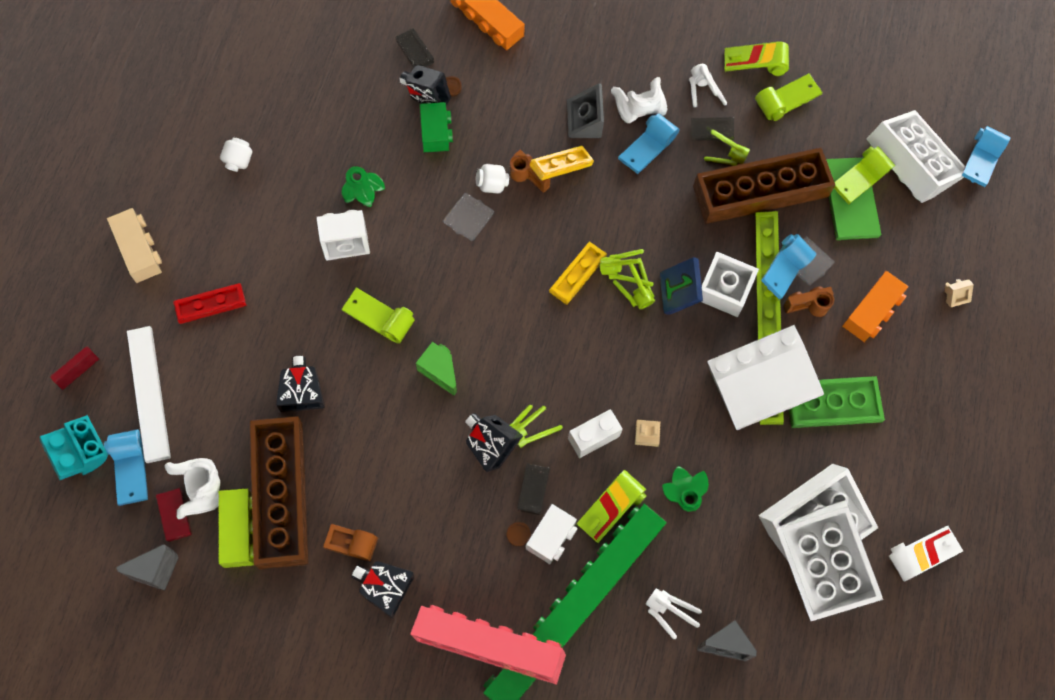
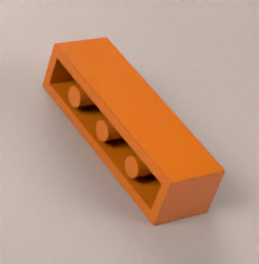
(494, 20)

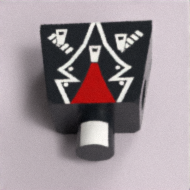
(426, 85)
(299, 387)
(491, 440)
(384, 585)

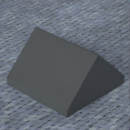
(586, 113)
(152, 567)
(729, 643)

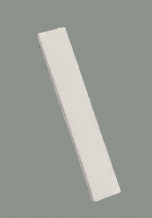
(148, 395)

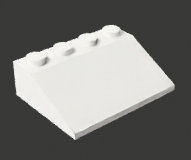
(919, 155)
(765, 377)
(824, 489)
(829, 561)

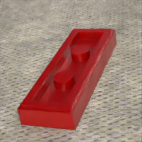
(209, 303)

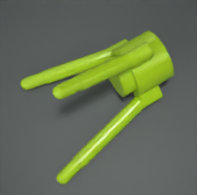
(737, 153)
(613, 265)
(643, 295)
(520, 427)

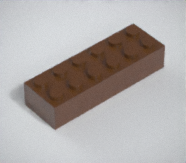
(763, 185)
(278, 493)

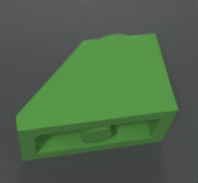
(438, 366)

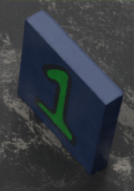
(681, 286)

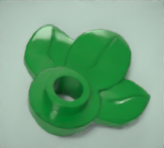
(363, 188)
(684, 486)

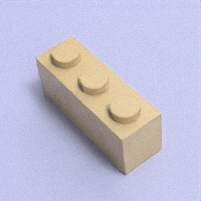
(135, 245)

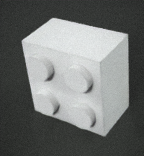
(343, 234)
(728, 284)

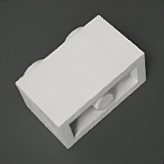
(595, 433)
(551, 534)

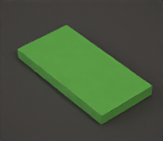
(858, 218)
(843, 403)

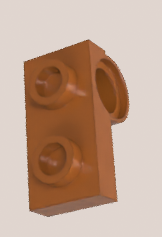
(523, 160)
(800, 301)
(351, 542)

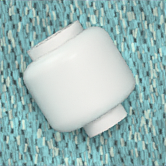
(236, 154)
(492, 178)

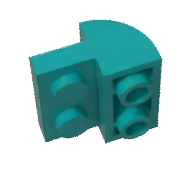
(74, 448)

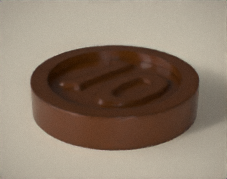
(454, 85)
(518, 534)

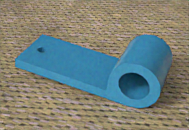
(649, 145)
(985, 155)
(791, 258)
(129, 464)

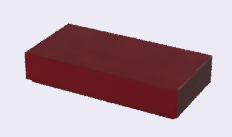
(74, 368)
(168, 505)

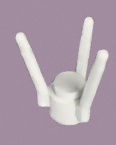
(702, 77)
(661, 601)

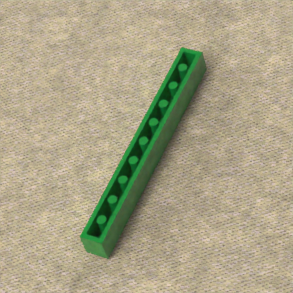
(584, 595)

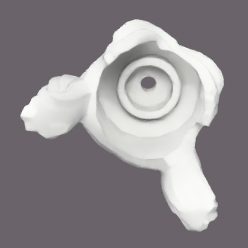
(639, 105)
(201, 485)

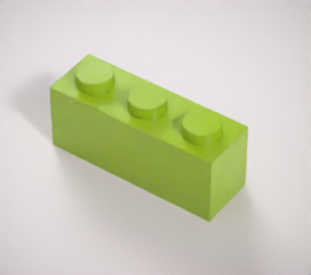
(235, 528)

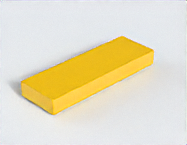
(561, 163)
(577, 273)

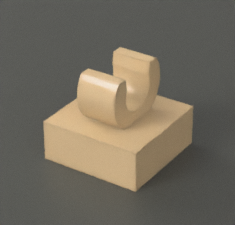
(959, 292)
(647, 433)

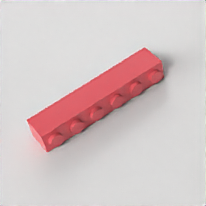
(489, 644)

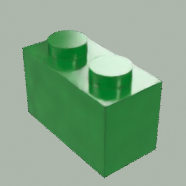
(434, 127)

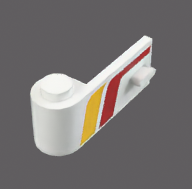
(924, 553)

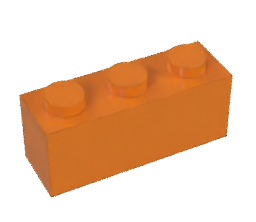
(876, 307)

